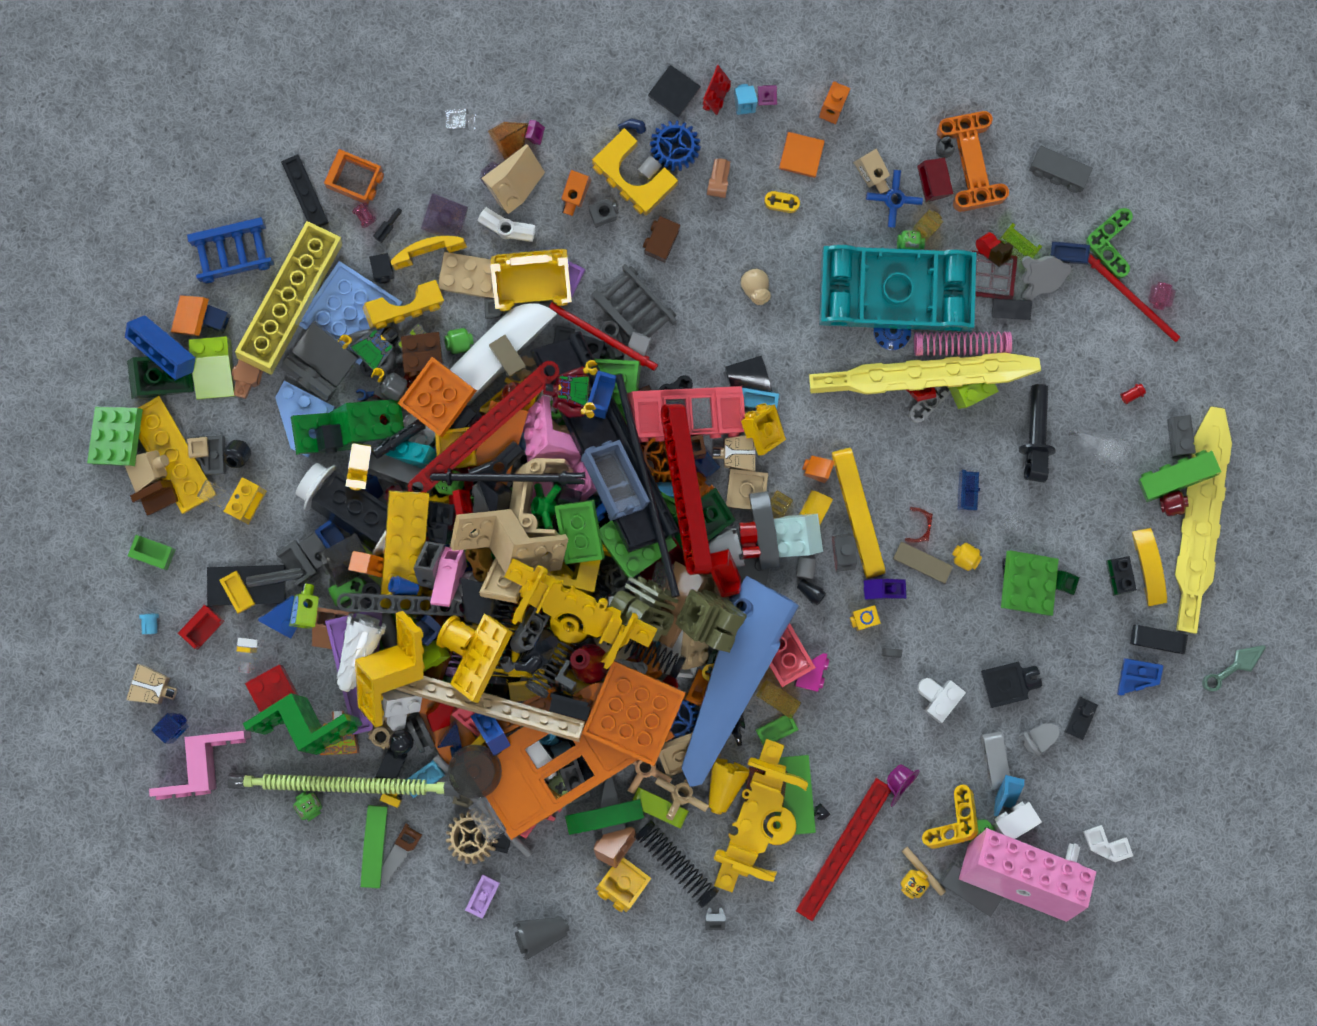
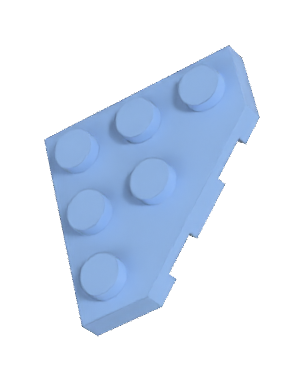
(296, 401)

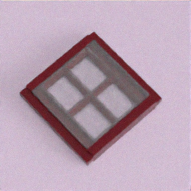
(995, 280)

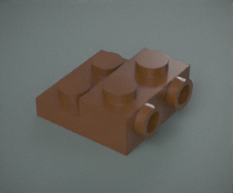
(418, 350)

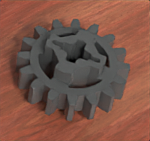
(616, 579)

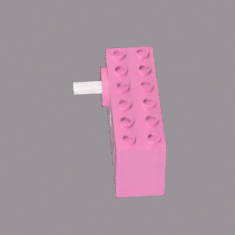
(1029, 874)

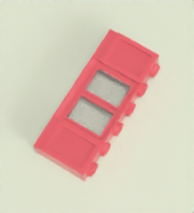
(708, 411)

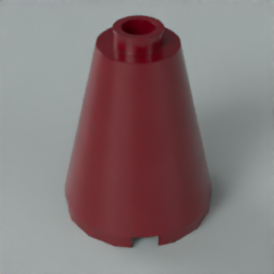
(587, 664)

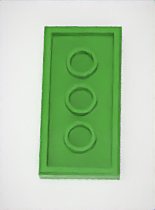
(797, 799)

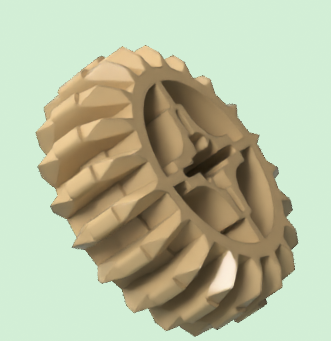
(466, 843)

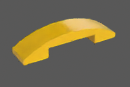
(404, 257)
(1151, 566)

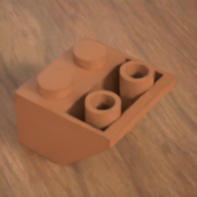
(319, 632)

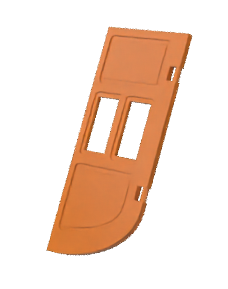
(523, 794)

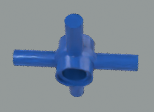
(886, 198)

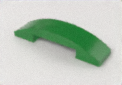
(604, 817)

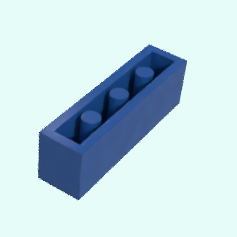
(160, 347)

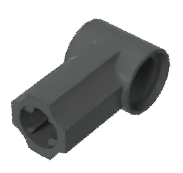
(614, 353)

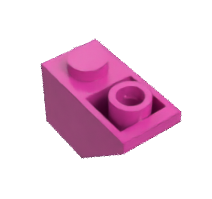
(813, 680)

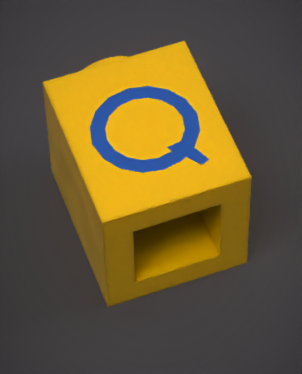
(864, 618)

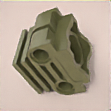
(646, 604)
(710, 619)

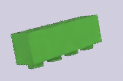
(1179, 476)

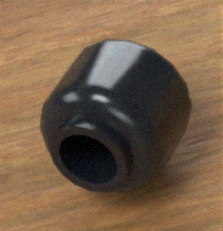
(236, 454)

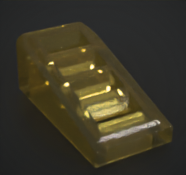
(784, 507)

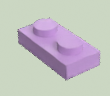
(482, 896)

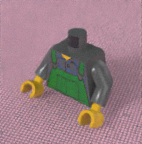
(373, 349)

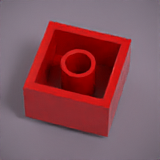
(270, 687)

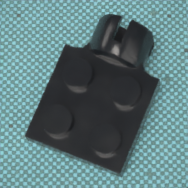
(1009, 683)

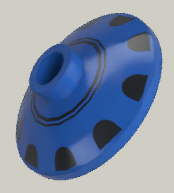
(892, 341)

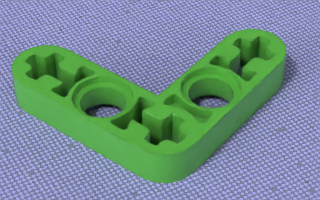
(1105, 245)

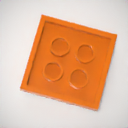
(437, 397)

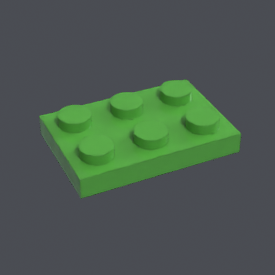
(582, 528)

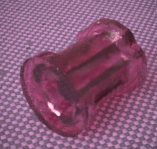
(364, 215)

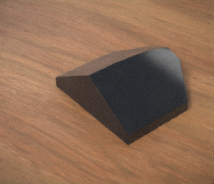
(496, 495)

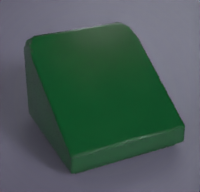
(1066, 582)

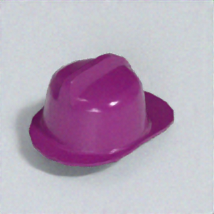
(900, 780)

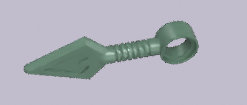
(1244, 660)

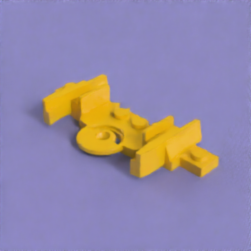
(597, 619)
(761, 801)

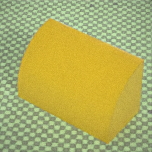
(816, 504)

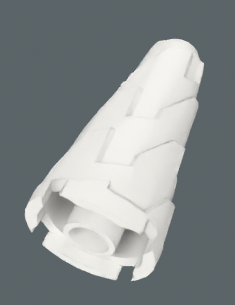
(360, 640)

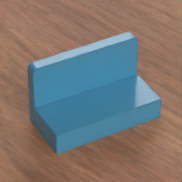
(1008, 793)

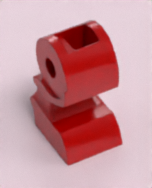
(748, 540)

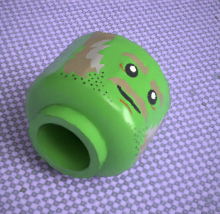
(910, 240)
(307, 806)

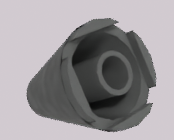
(539, 934)

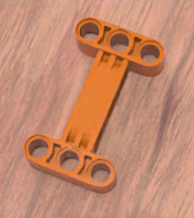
(972, 161)

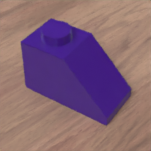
(885, 589)

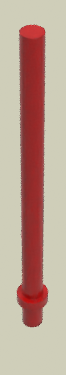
(1133, 298)
(644, 360)

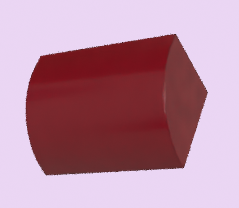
(935, 179)

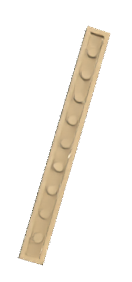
(498, 708)

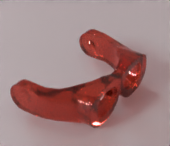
(925, 537)

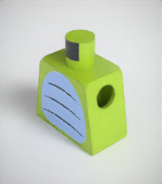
(302, 616)

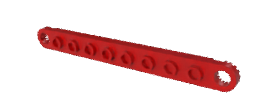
(485, 426)

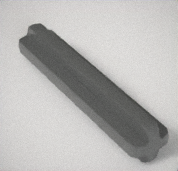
(274, 577)

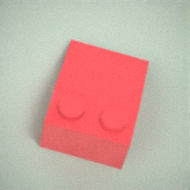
(791, 659)

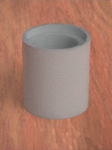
(649, 168)
(806, 568)

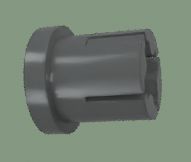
(940, 147)

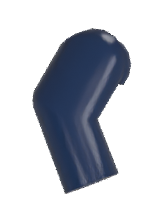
(633, 123)

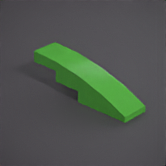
(374, 846)

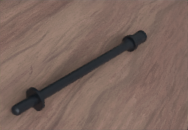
(563, 478)

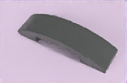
(766, 531)

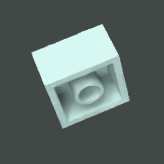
(798, 535)

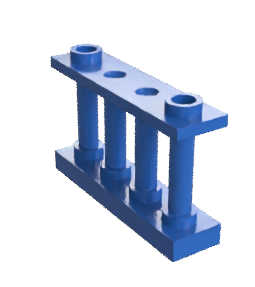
(235, 231)

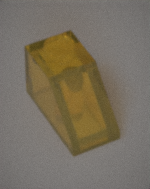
(778, 699)

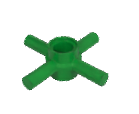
(543, 506)

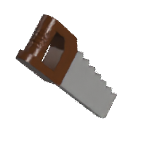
(399, 852)

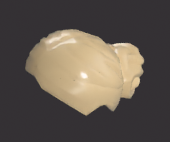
(756, 286)

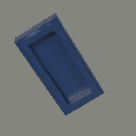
(1071, 252)

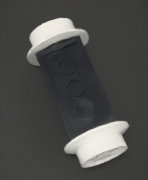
(349, 509)

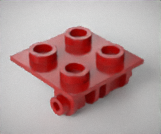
(716, 91)

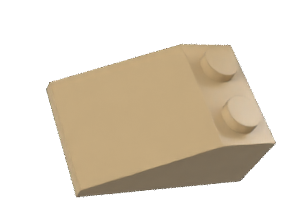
(514, 179)

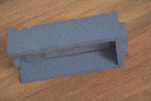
(615, 479)

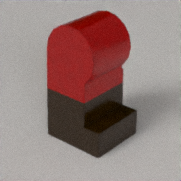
(994, 249)

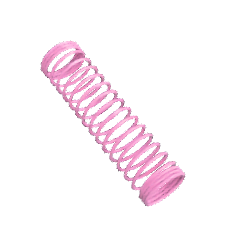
(1005, 346)

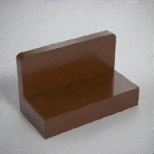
(156, 496)

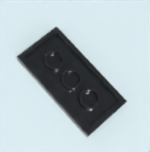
(263, 594)

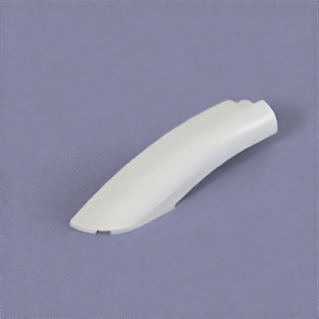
(479, 364)

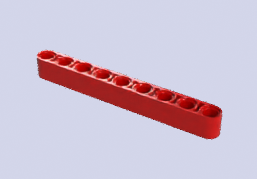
(686, 489)

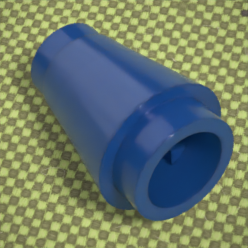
(402, 586)

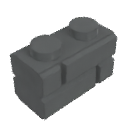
(1181, 436)

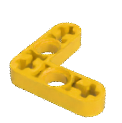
(960, 827)

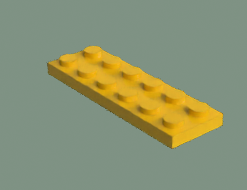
(162, 434)
(403, 539)

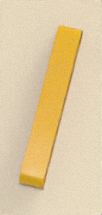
(858, 513)

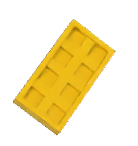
(481, 658)

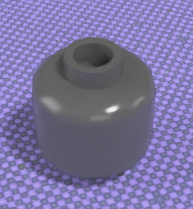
(393, 386)

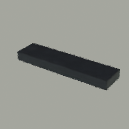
(304, 191)

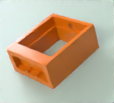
(337, 167)

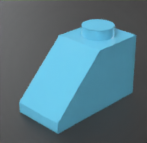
(745, 99)

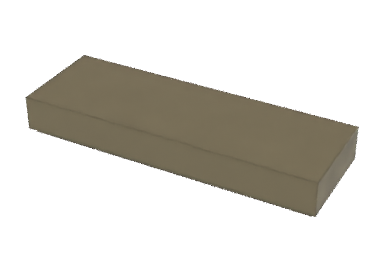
(922, 562)

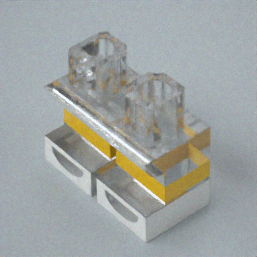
(246, 654)

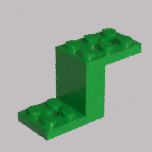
(357, 421)
(303, 724)

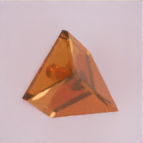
(509, 137)

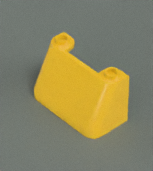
(530, 278)

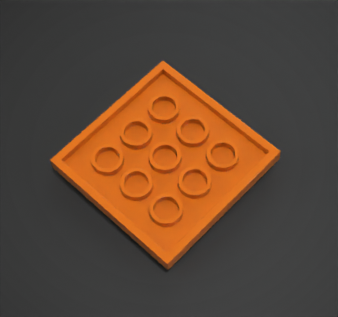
(633, 713)

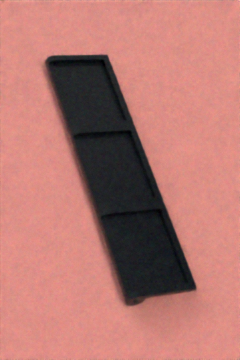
(636, 528)

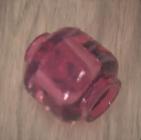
(1161, 296)

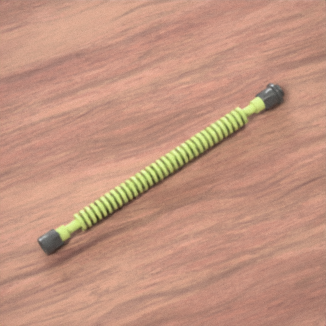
(339, 784)

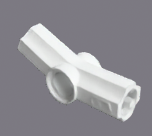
(495, 222)

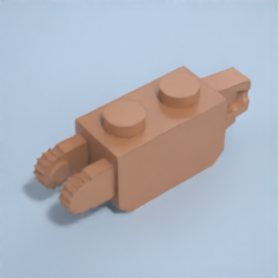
(245, 378)

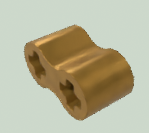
(481, 562)

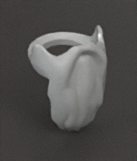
(1040, 738)

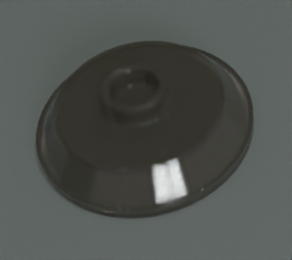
(474, 771)

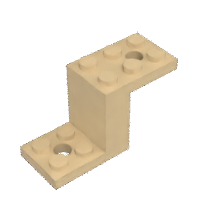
(507, 540)

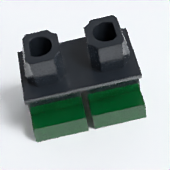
(1123, 573)

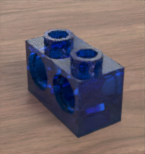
(170, 727)

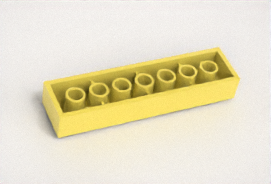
(288, 298)

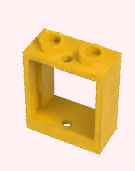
(248, 502)

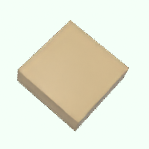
(198, 447)

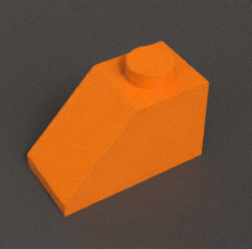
(818, 468)

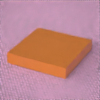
(801, 154)
(189, 315)

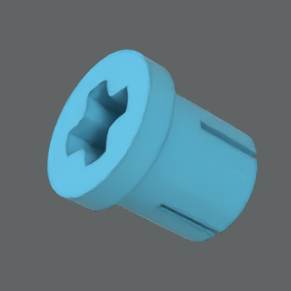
(149, 623)

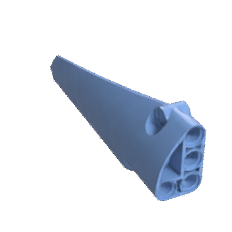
(737, 674)

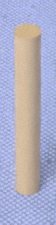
(917, 863)

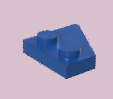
(280, 617)
(1138, 675)

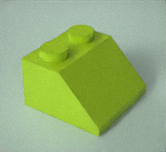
(972, 393)

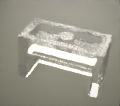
(486, 820)

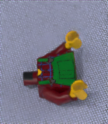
(571, 391)

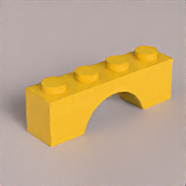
(380, 312)

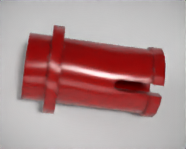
(1133, 393)

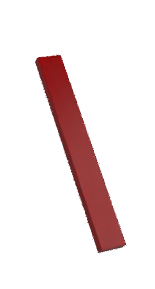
(843, 849)

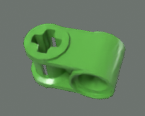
(345, 588)

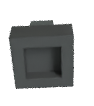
(715, 921)

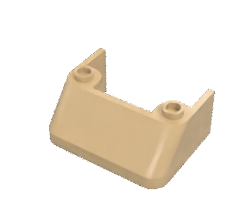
(522, 493)

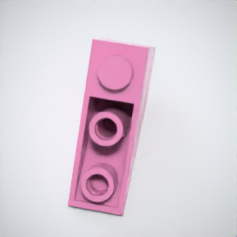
(450, 569)

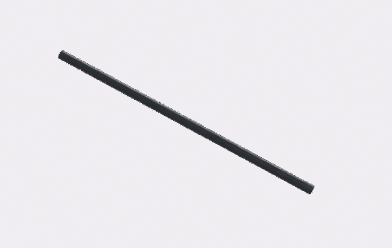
(647, 486)

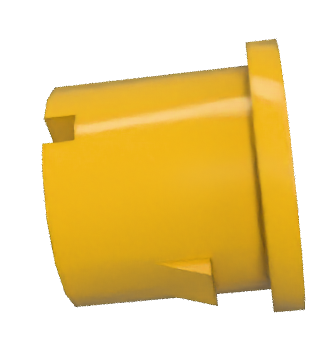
(455, 635)

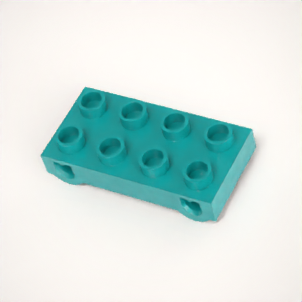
(897, 288)

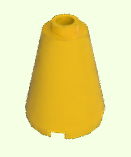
(725, 784)

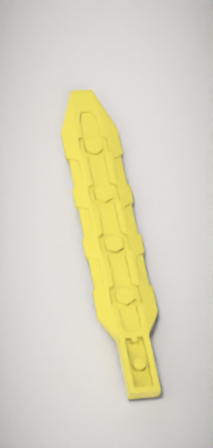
(926, 374)
(1201, 522)

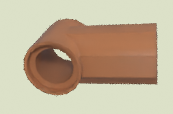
(718, 181)

